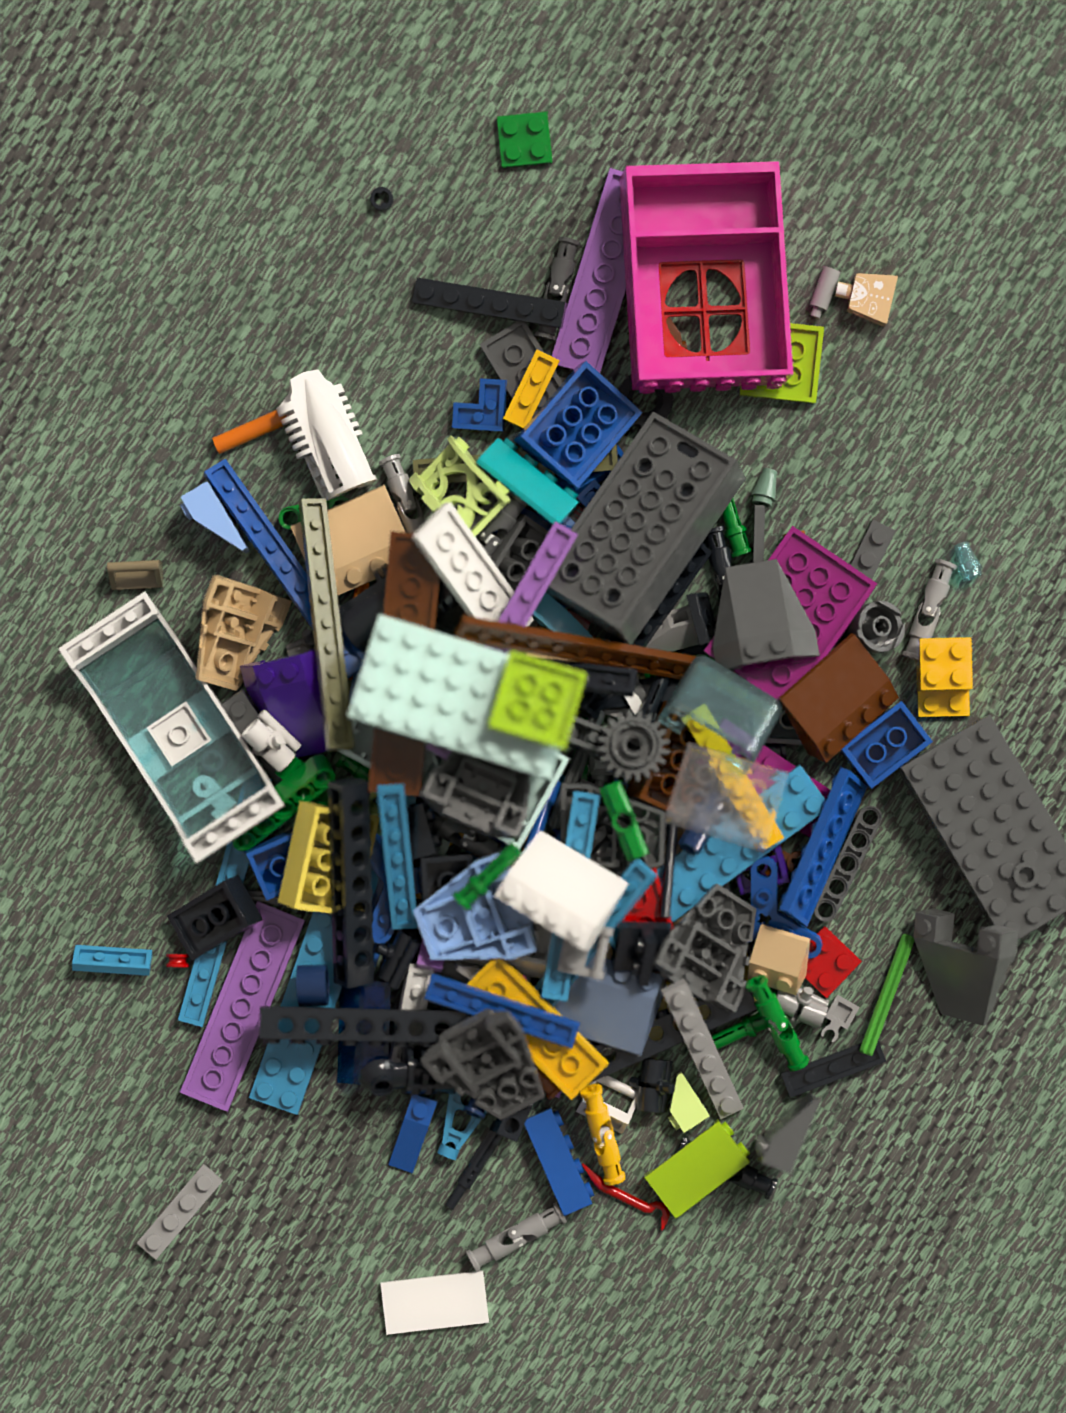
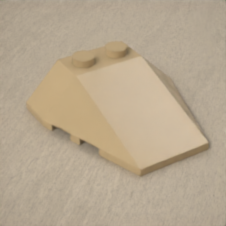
(235, 629)

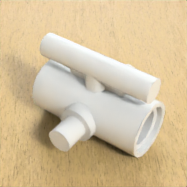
(270, 741)

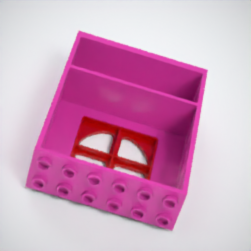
(700, 222)

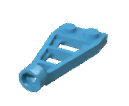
(451, 1134)

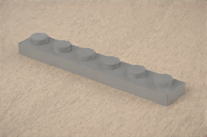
(702, 1048)

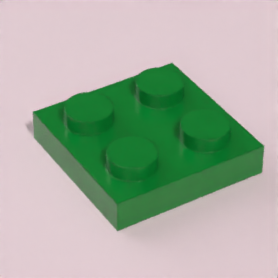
(524, 139)

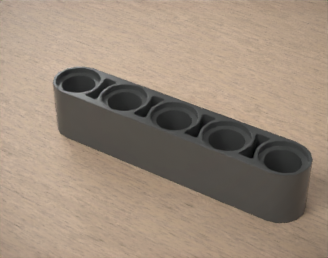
(856, 854)

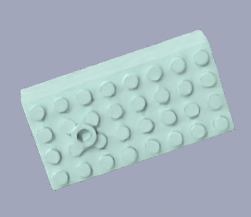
(441, 696)

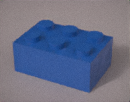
(886, 745)

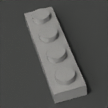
(179, 1211)

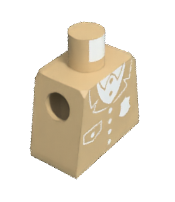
(869, 296)

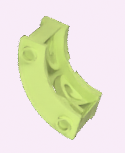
(449, 463)

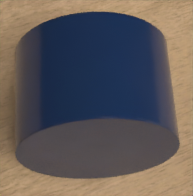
(312, 985)

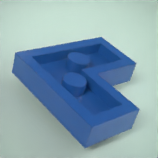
(488, 413)

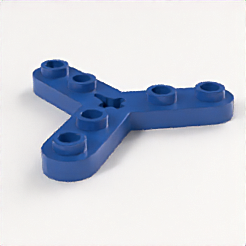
(382, 922)

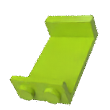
(698, 1168)

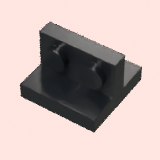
(638, 946)

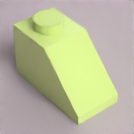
(685, 1106)

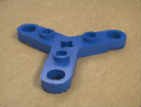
(765, 900)

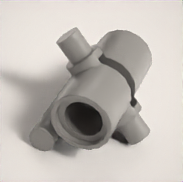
(803, 1007)

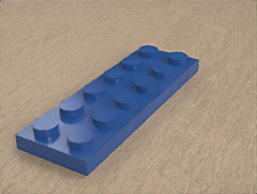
(823, 847)

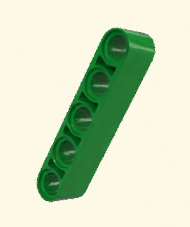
(301, 785)

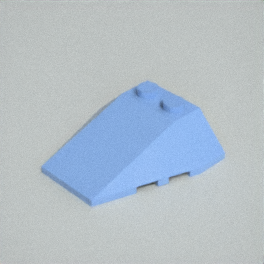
(484, 932)

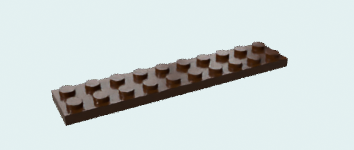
(412, 599)

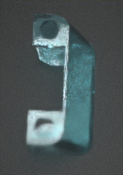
(724, 706)

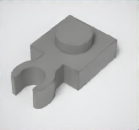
(841, 1014)

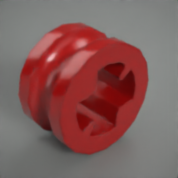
(177, 960)

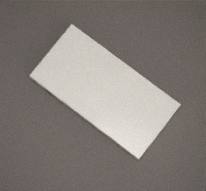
(434, 1302)

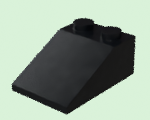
(439, 870)
(215, 917)

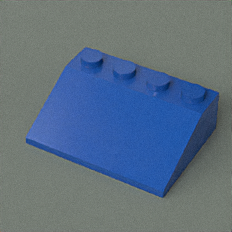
(578, 425)

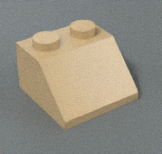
(780, 958)

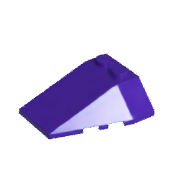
(291, 695)

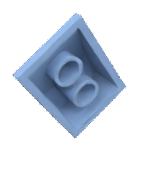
(207, 510)

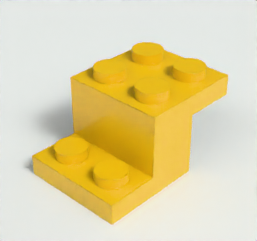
(944, 677)

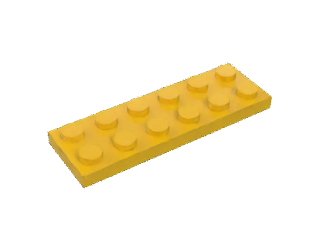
(565, 1066)

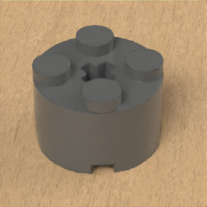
(877, 627)

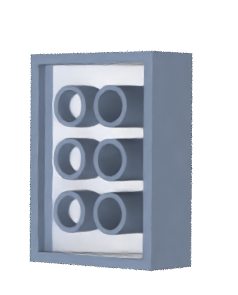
(614, 1009)

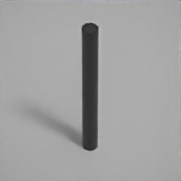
(668, 875)

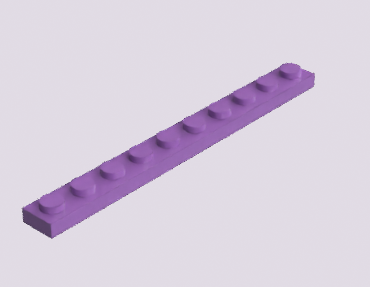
(532, 587)

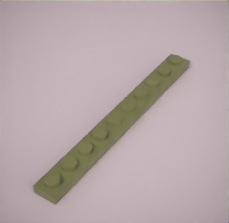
(326, 624)

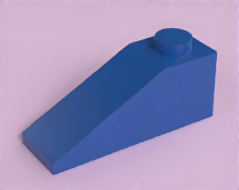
(413, 1132)

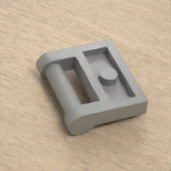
(574, 958)

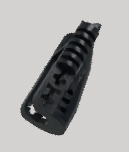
(361, 613)

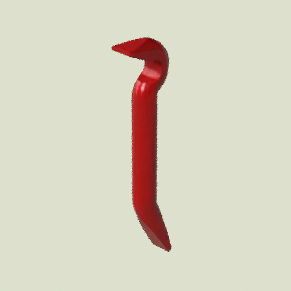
(628, 1198)

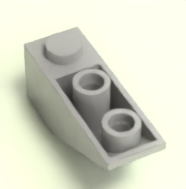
(675, 632)

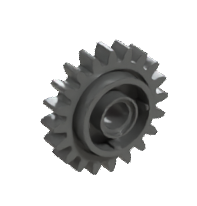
(633, 762)

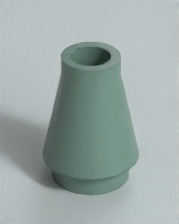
(765, 488)

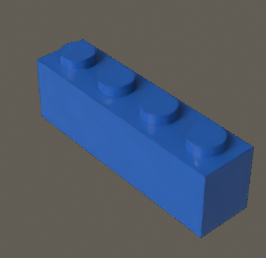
(558, 1161)

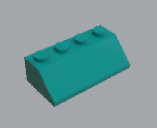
(528, 481)

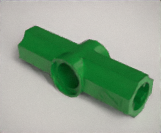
(630, 837)

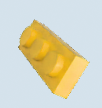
(531, 389)

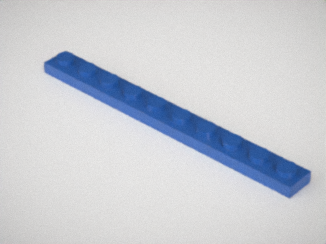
(272, 549)

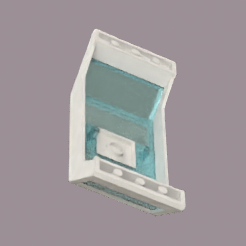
(172, 726)

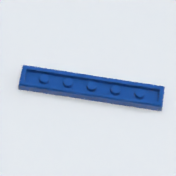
(474, 1000)

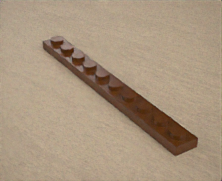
(572, 647)

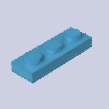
(112, 960)

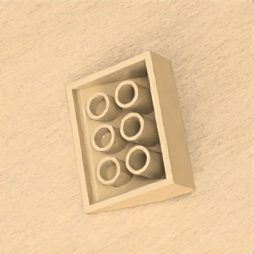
(359, 537)

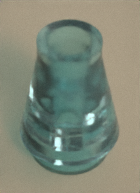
(967, 563)

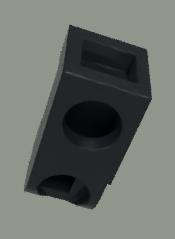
(512, 1125)

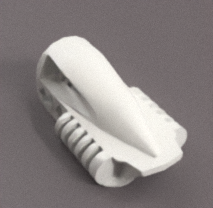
(324, 433)

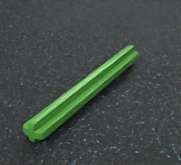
(887, 994)

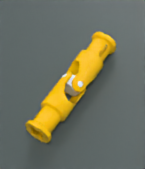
(603, 1137)

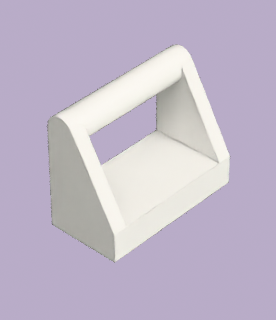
(618, 1118)

